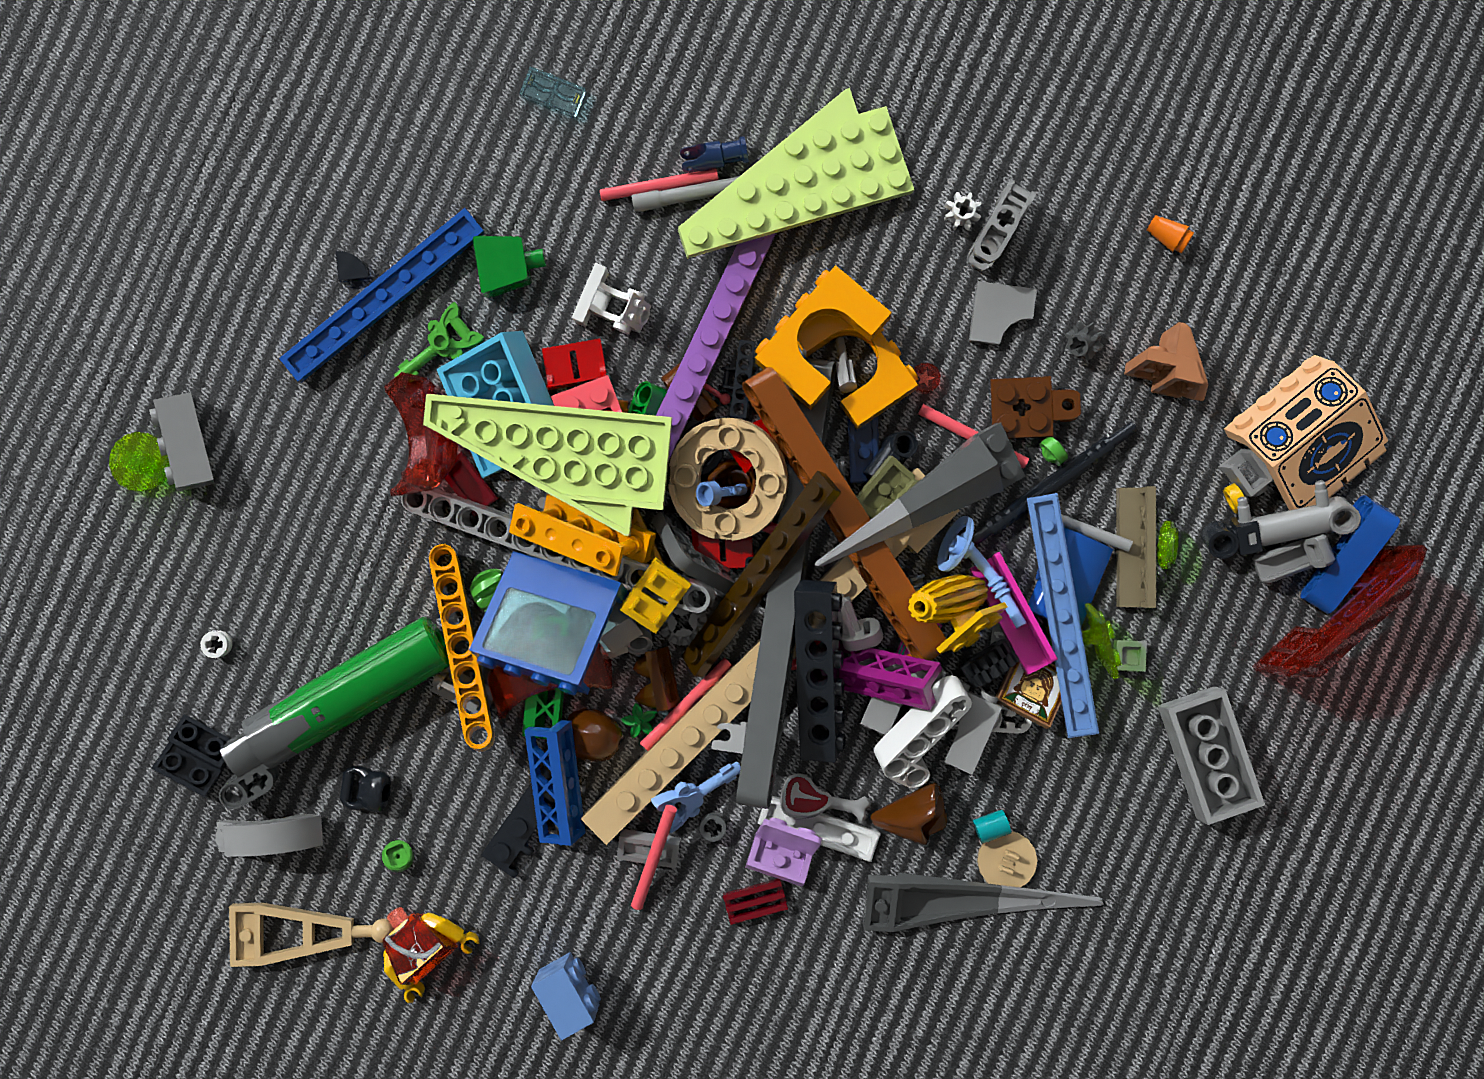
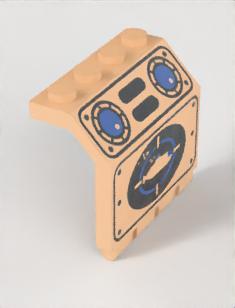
(1311, 431)

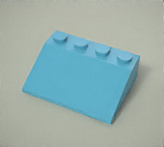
(496, 371)

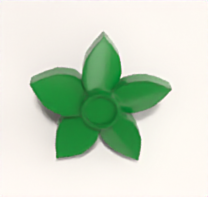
(639, 720)

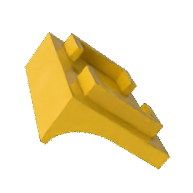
(663, 583)

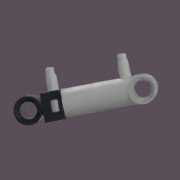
(1251, 533)

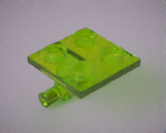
(1099, 635)

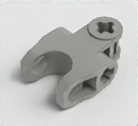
(1000, 225)

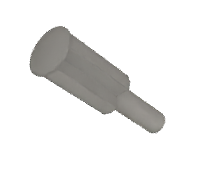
(845, 368)

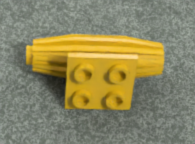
(956, 600)

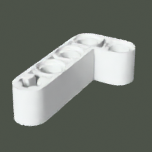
(918, 731)

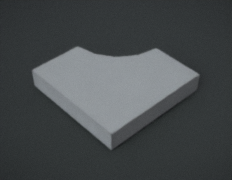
(998, 308)

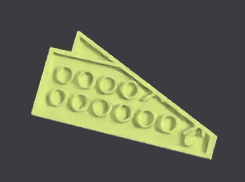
(817, 172)
(578, 455)

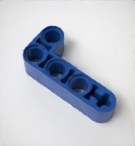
(1352, 556)

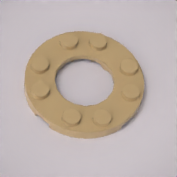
(770, 478)

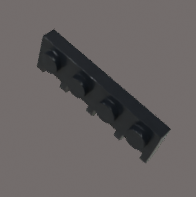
(517, 829)

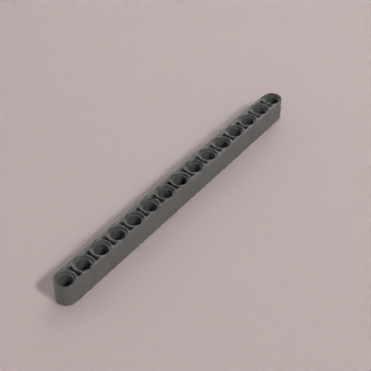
(778, 640)

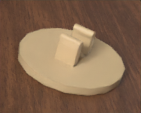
(1007, 860)

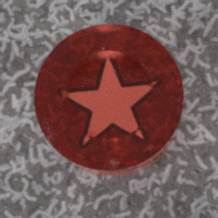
(928, 377)

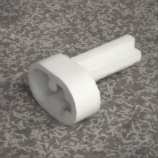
(855, 631)

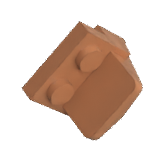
(1172, 365)

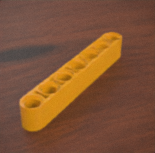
(453, 634)

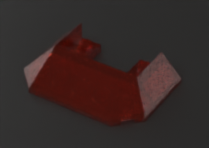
(1377, 593)

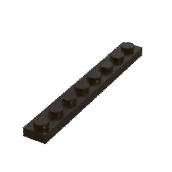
(761, 573)

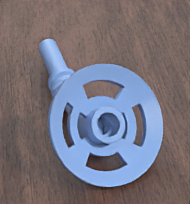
(963, 547)

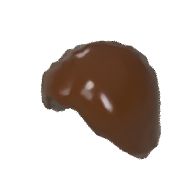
(729, 474)
(595, 735)

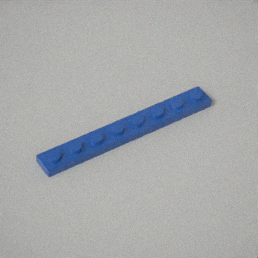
(381, 296)

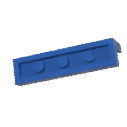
(565, 782)

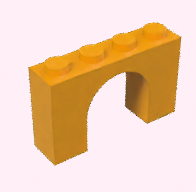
(833, 296)
(888, 385)

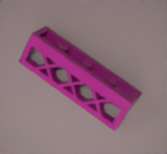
(886, 685)

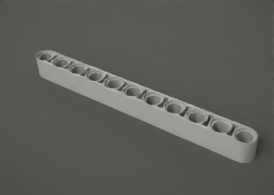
(487, 529)

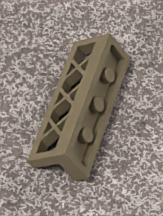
(1137, 567)

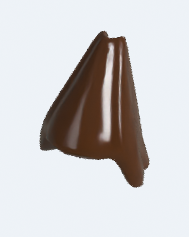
(914, 815)

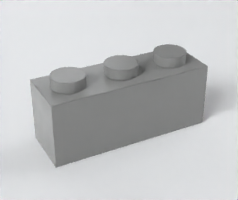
(181, 442)

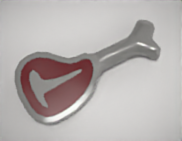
(804, 800)

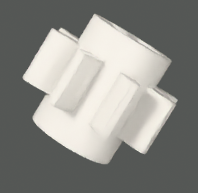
(970, 210)

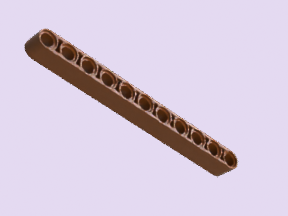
(846, 515)

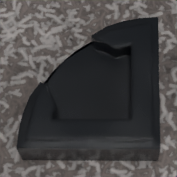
(350, 267)

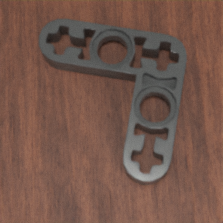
(687, 558)

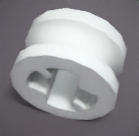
(220, 652)

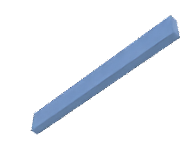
(1062, 615)

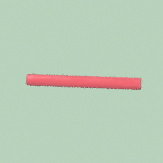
(658, 184)
(957, 427)
(686, 704)
(654, 857)

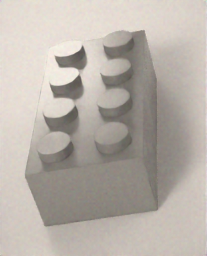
(1211, 755)

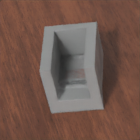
(1247, 472)

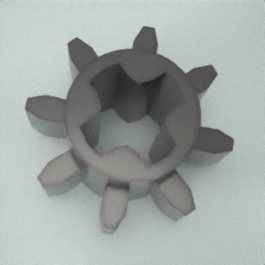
(1084, 340)

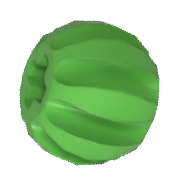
(484, 587)

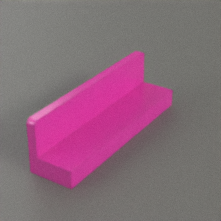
(1028, 640)

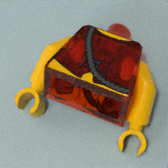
(418, 947)

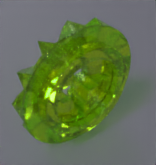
(1168, 544)

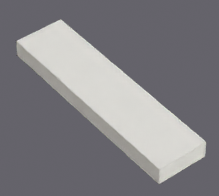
(835, 832)

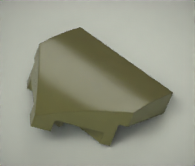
(885, 486)

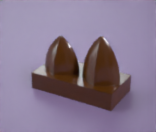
(662, 690)

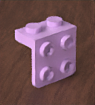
(783, 851)

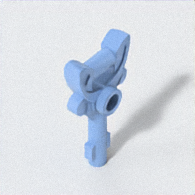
(692, 795)

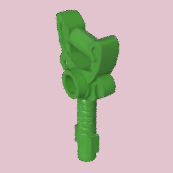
(441, 342)

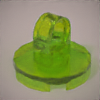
(138, 462)

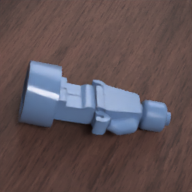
(710, 492)

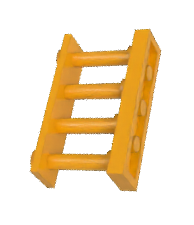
(580, 536)

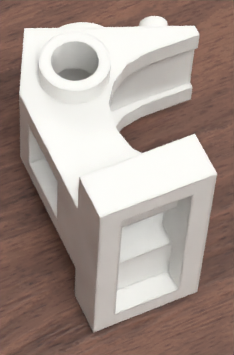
(597, 297)

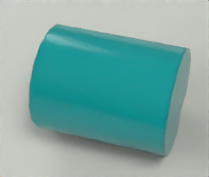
(992, 826)

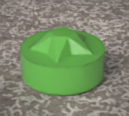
(1053, 451)
(397, 856)

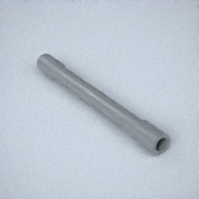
(657, 199)

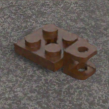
(1043, 401)

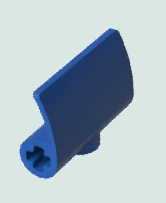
(1087, 564)

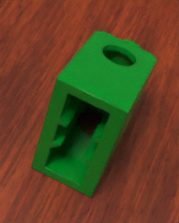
(505, 263)

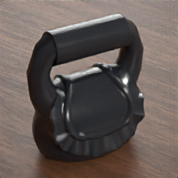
(372, 792)

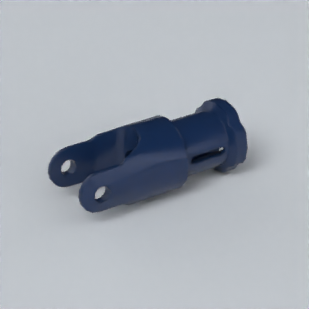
(714, 155)

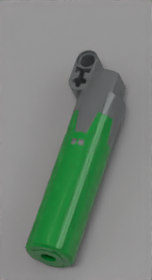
(329, 706)

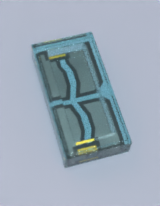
(552, 92)

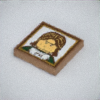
(1033, 695)

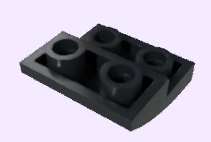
(192, 756)

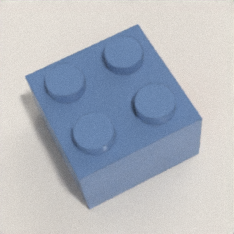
(566, 995)

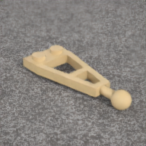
(248, 933)

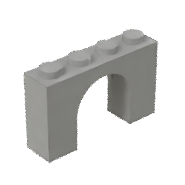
(972, 731)

